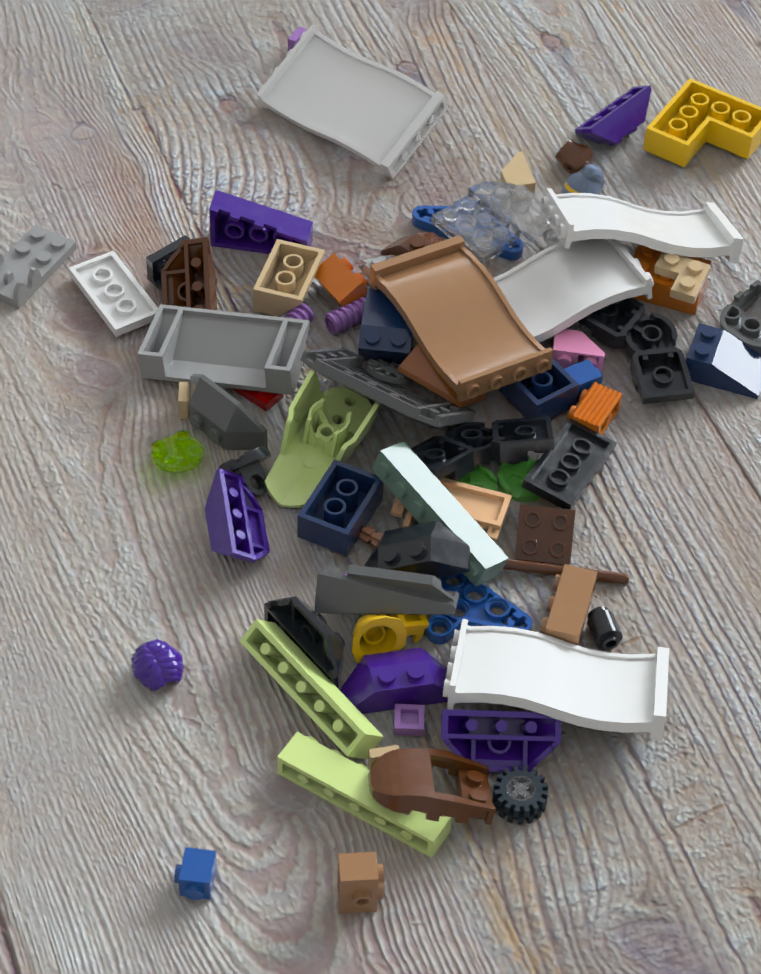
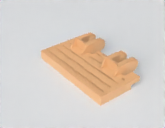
(484, 505)

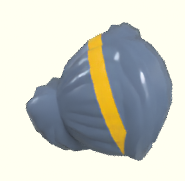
(587, 181)

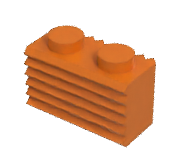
(596, 407)

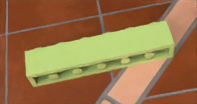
(311, 689)
(347, 786)

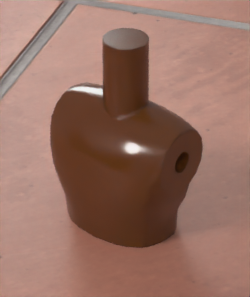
(574, 156)

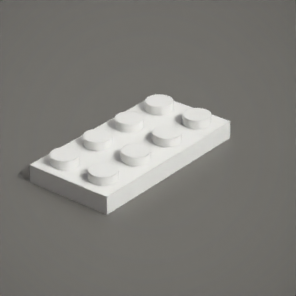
(114, 293)

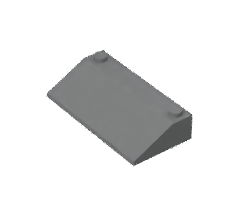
(225, 347)

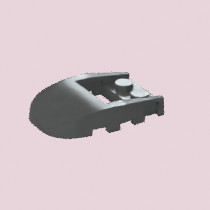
(738, 322)

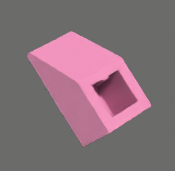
(575, 347)

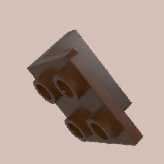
(545, 534)

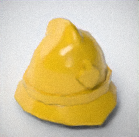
(377, 635)

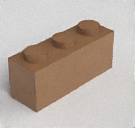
(570, 604)

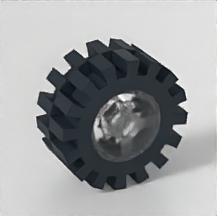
(520, 784)

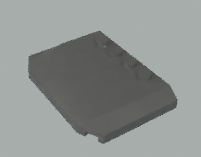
(346, 369)

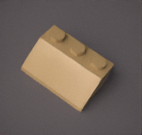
(286, 277)

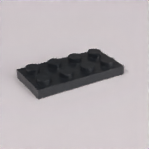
(568, 470)

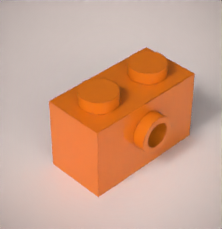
(340, 281)

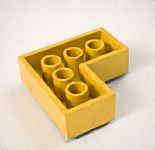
(701, 116)

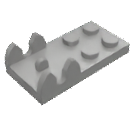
(31, 264)

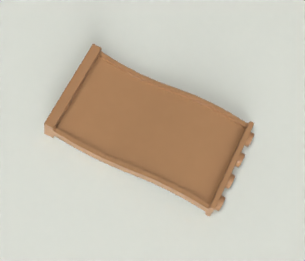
(460, 318)

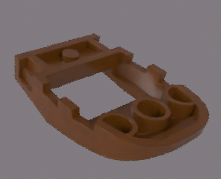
(405, 784)

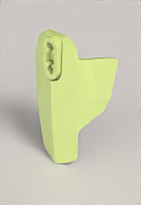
(314, 439)

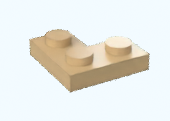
(686, 272)

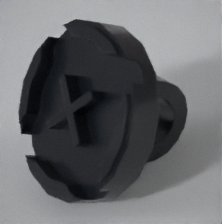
(250, 467)

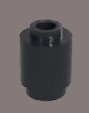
(604, 628)

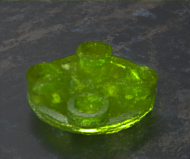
(177, 452)

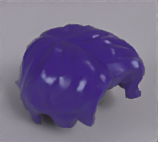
(157, 664)

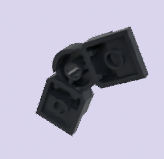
(650, 342)
(474, 444)

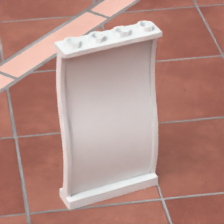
(352, 101)
(674, 232)
(569, 284)
(558, 679)

